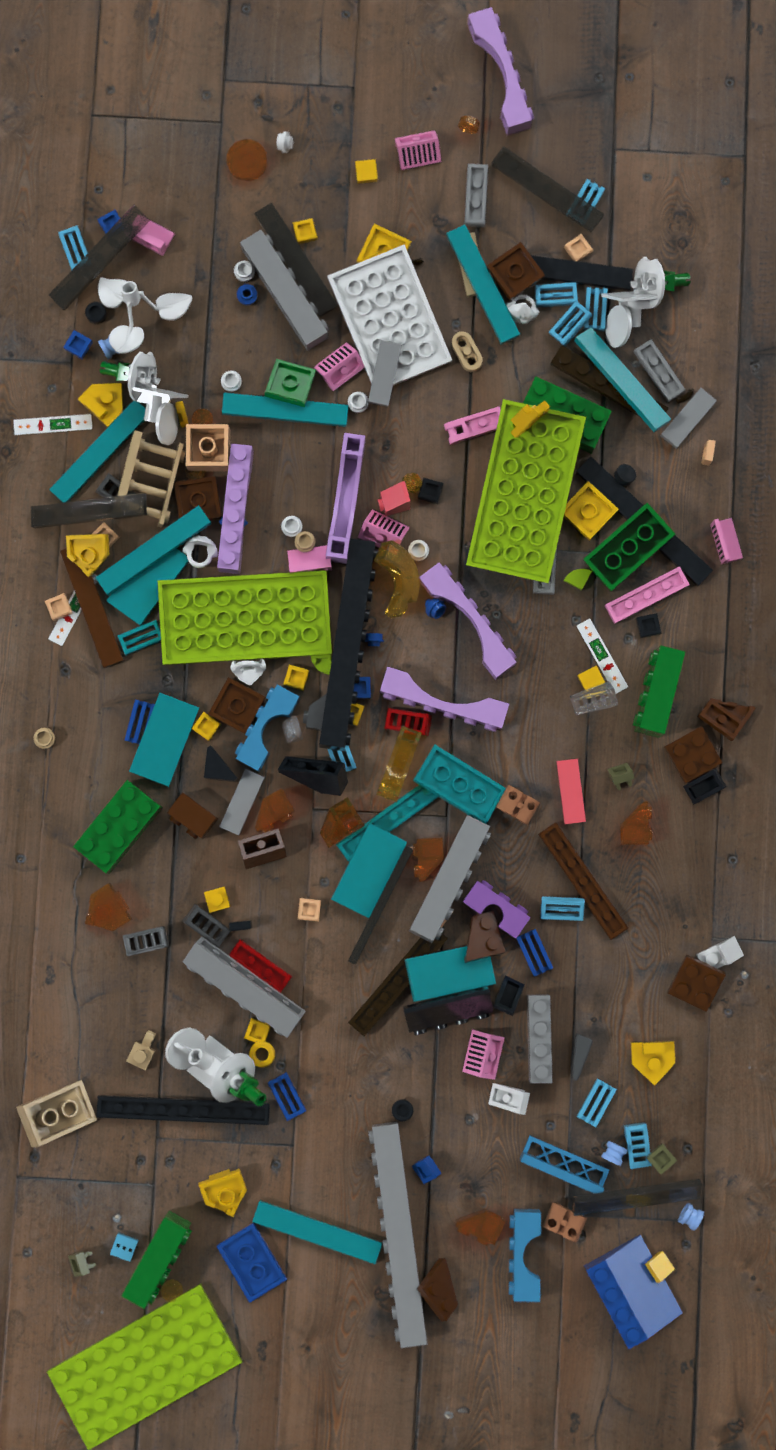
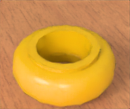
(252, 1053)

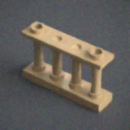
(133, 464)

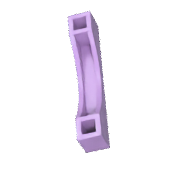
(486, 33)
(346, 497)
(234, 508)
(440, 585)
(485, 712)

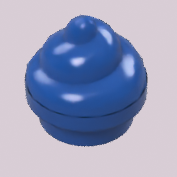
(435, 608)

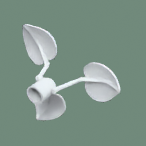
(115, 291)

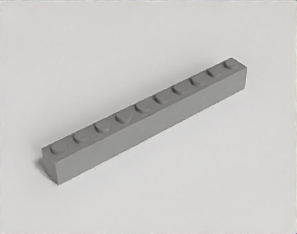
(399, 1234)

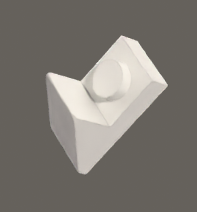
(721, 953)
(509, 1098)

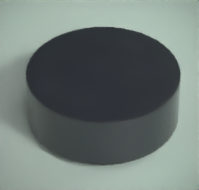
(95, 313)
(625, 474)
(402, 1110)

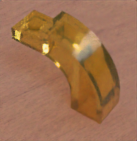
(404, 574)
(399, 763)

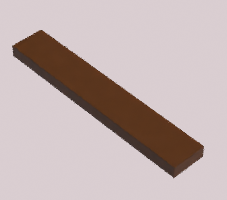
(94, 614)
(583, 881)

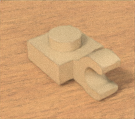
(141, 1052)

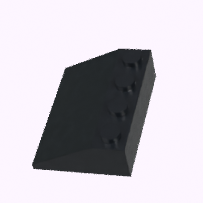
(448, 1009)

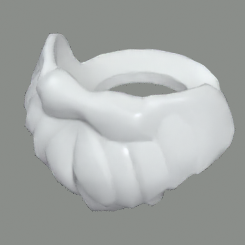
(522, 312)
(200, 540)
(248, 670)

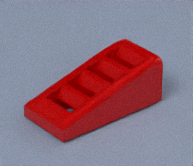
(425, 725)

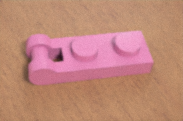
(473, 425)

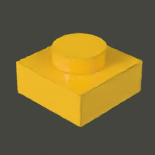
(217, 899)

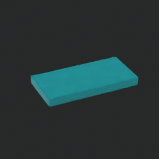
(140, 594)
(164, 739)
(459, 784)
(369, 870)
(447, 974)

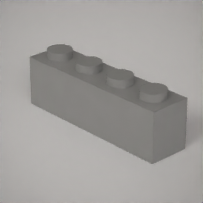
(539, 1038)

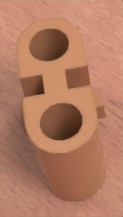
(517, 805)
(563, 1222)

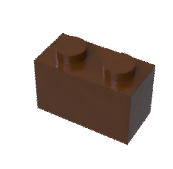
(192, 816)
(262, 848)

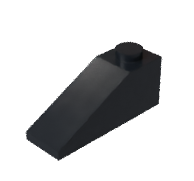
(319, 775)

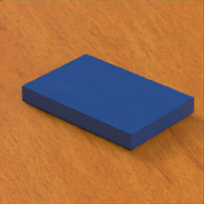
(251, 1262)

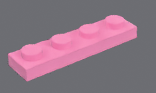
(647, 595)

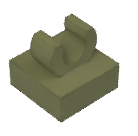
(621, 774)
(661, 1158)
(79, 1263)

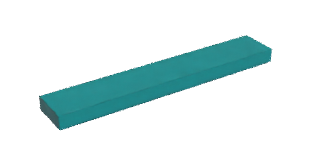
(483, 284)
(622, 379)
(273, 409)
(99, 452)
(153, 550)
(390, 817)
(317, 1232)

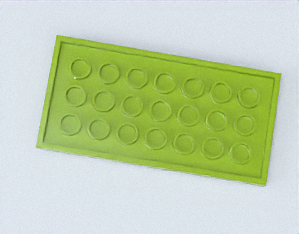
(525, 494)
(244, 617)
(144, 1366)

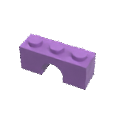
(513, 917)

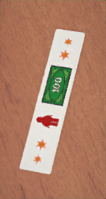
(52, 424)
(66, 623)
(602, 655)

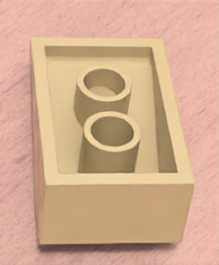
(56, 1114)

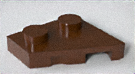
(726, 716)
(484, 938)
(439, 1290)

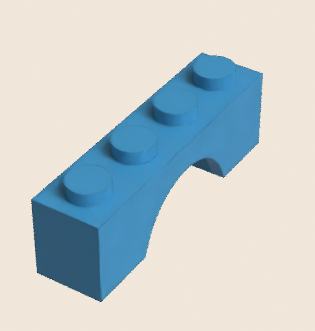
(280, 704)
(526, 1226)

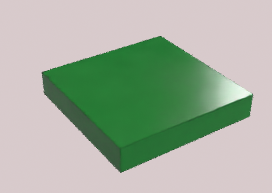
(290, 382)

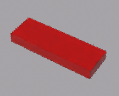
(260, 965)

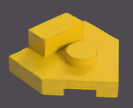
(104, 401)
(527, 417)
(88, 551)
(653, 1058)
(224, 1191)

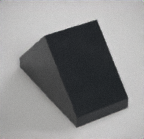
(216, 768)
(704, 786)
(508, 995)

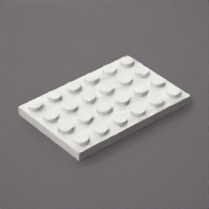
(387, 303)

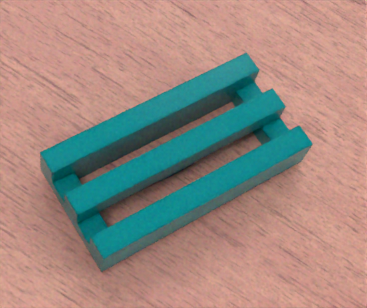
(121, 637)

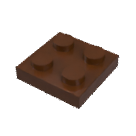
(515, 271)
(198, 492)
(236, 705)
(693, 754)
(696, 983)

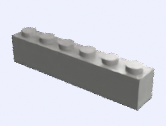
(284, 289)
(449, 879)
(243, 986)

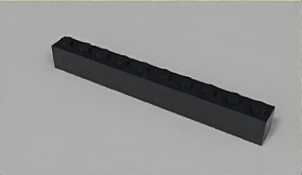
(347, 645)

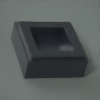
(430, 490)
(648, 625)
(243, 925)

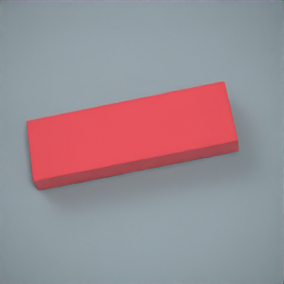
(570, 791)

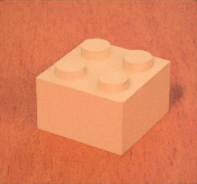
(207, 447)

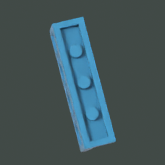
(557, 1171)

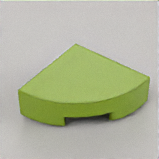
(578, 578)
(322, 663)

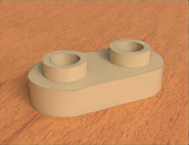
(467, 352)

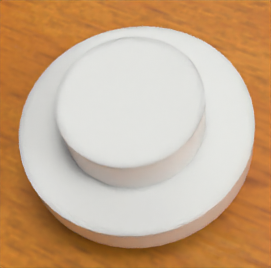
(284, 142)
(244, 271)
(231, 381)
(358, 402)
(291, 526)
(418, 550)

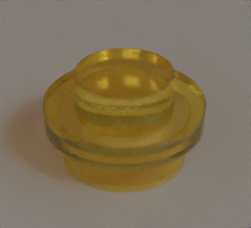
(413, 482)
(171, 1290)

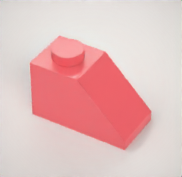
(394, 499)

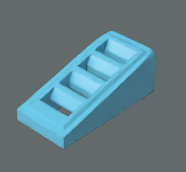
(628, 1129)

